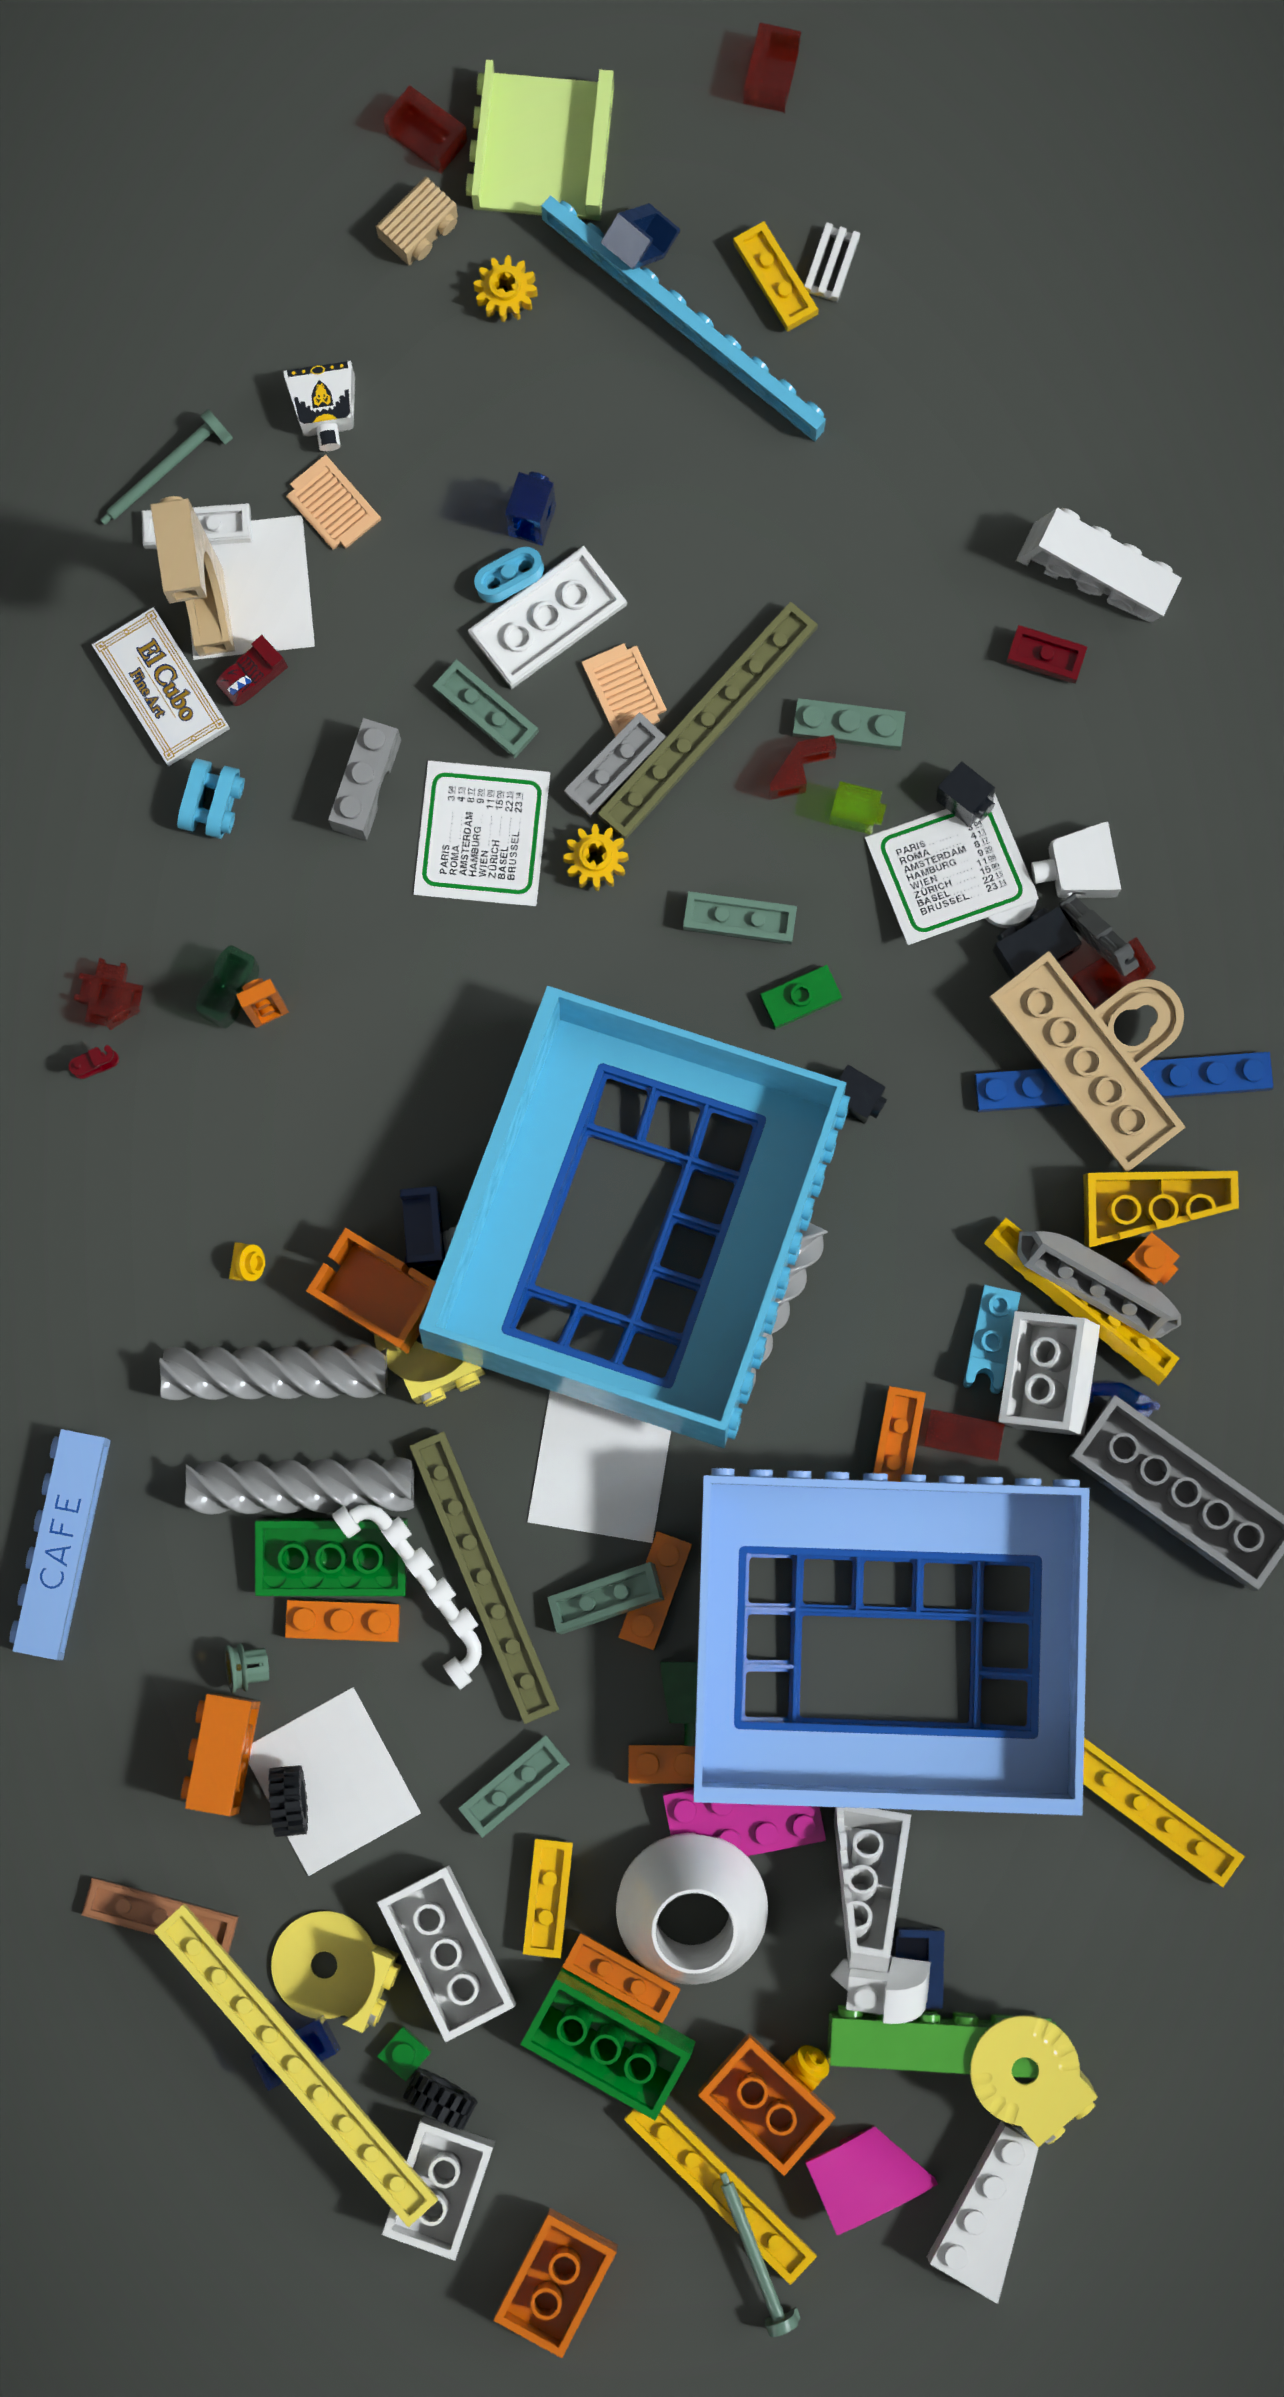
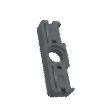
(1099, 935)

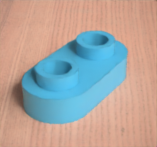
(508, 574)

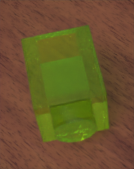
(857, 808)

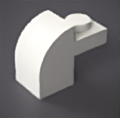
(896, 1994)

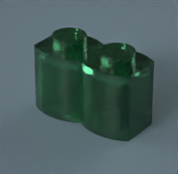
(218, 997)

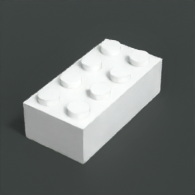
(447, 1953)

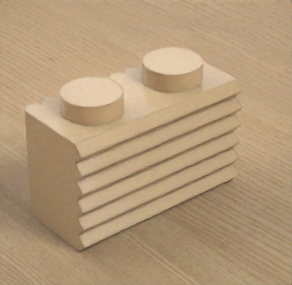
(418, 221)

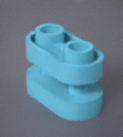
(227, 788)

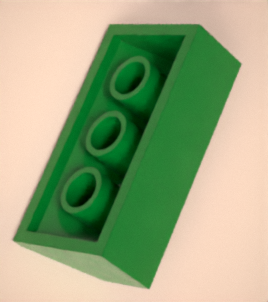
(608, 2043)

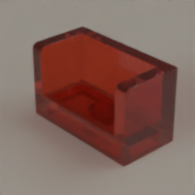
(772, 67)
(425, 129)
(1102, 980)

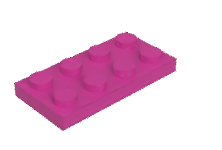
(747, 1826)

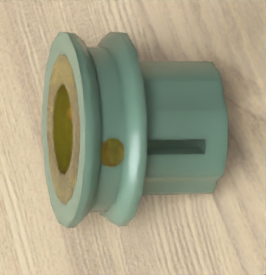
(236, 1667)

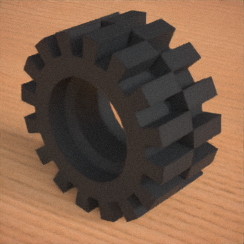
(288, 1801)
(440, 2099)

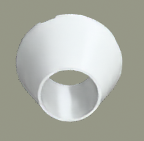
(685, 1866)

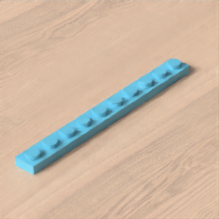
(693, 325)

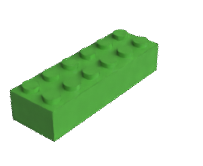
(916, 2045)

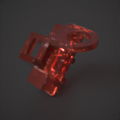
(115, 995)

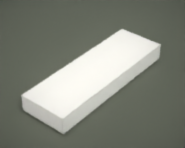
(221, 524)

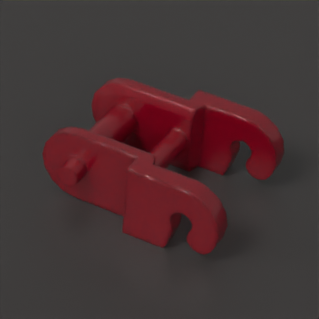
(93, 1062)

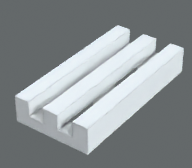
(841, 235)

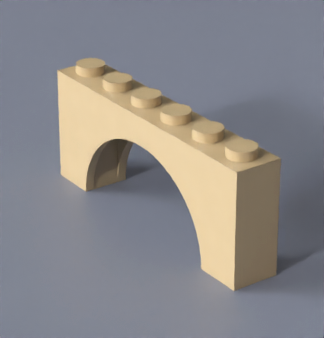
(192, 574)

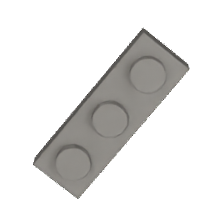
(614, 764)

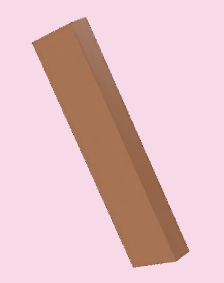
(147, 1910)

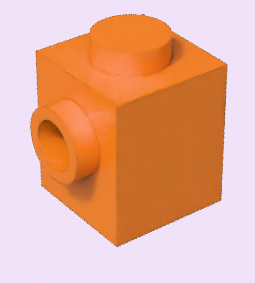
(1152, 1260)

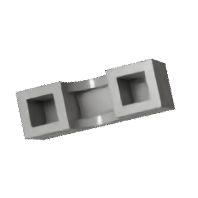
(360, 786)

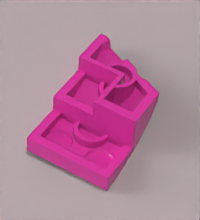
(866, 2178)

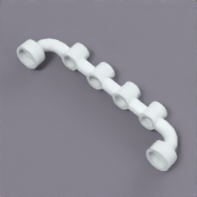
(418, 1564)

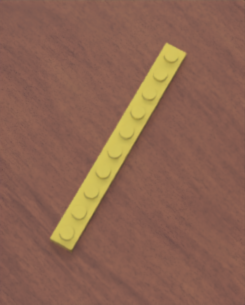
(296, 2065)

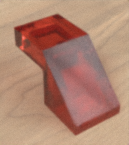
(791, 777)

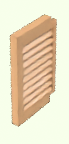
(332, 504)
(623, 686)

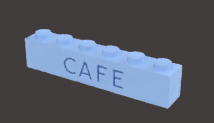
(60, 1545)

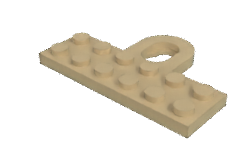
(1090, 1062)

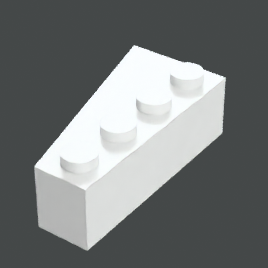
(985, 2219)

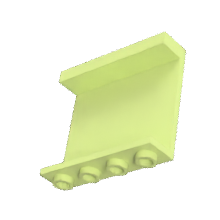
(540, 142)

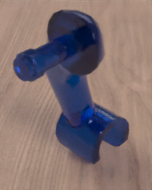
(1126, 1393)

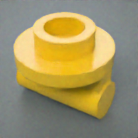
(247, 1262)
(808, 2065)

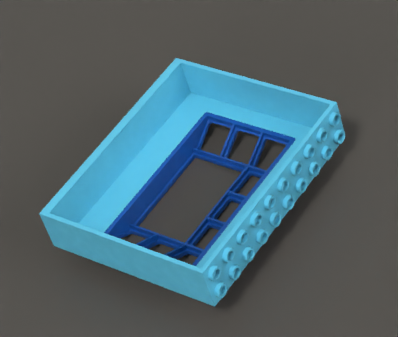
(530, 1172)

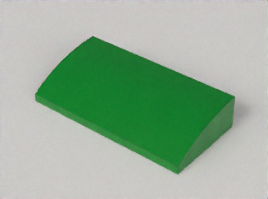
(320, 1560)

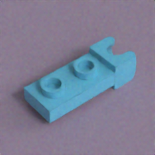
(992, 1336)

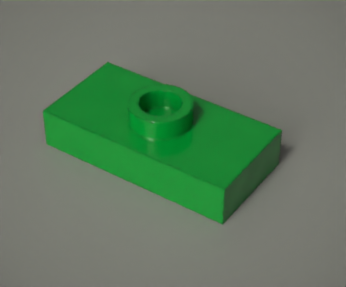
(801, 997)

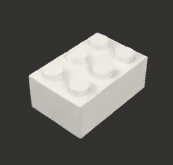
(1049, 1373)
(453, 2168)

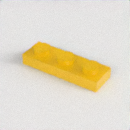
(775, 276)
(548, 1898)

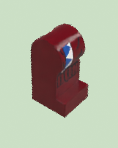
(251, 672)

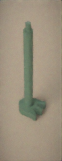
(211, 425)
(778, 2322)

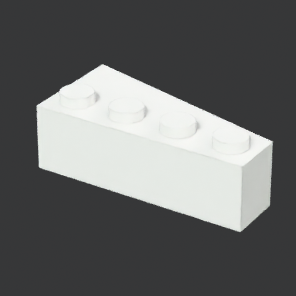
(1100, 564)
(870, 1866)

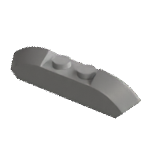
(1098, 1282)

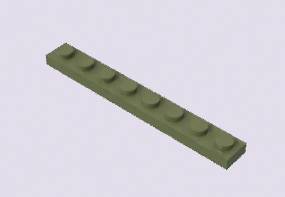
(707, 720)
(484, 1577)

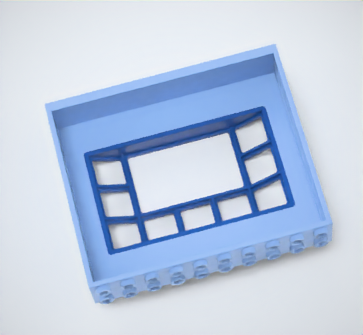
(894, 1761)

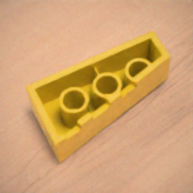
(1141, 1202)

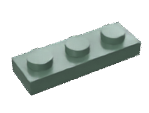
(485, 708)
(849, 724)
(740, 917)
(605, 1598)
(514, 1786)

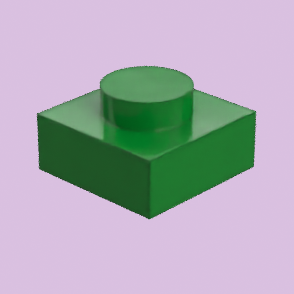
(404, 2053)

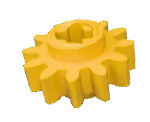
(515, 281)
(600, 844)

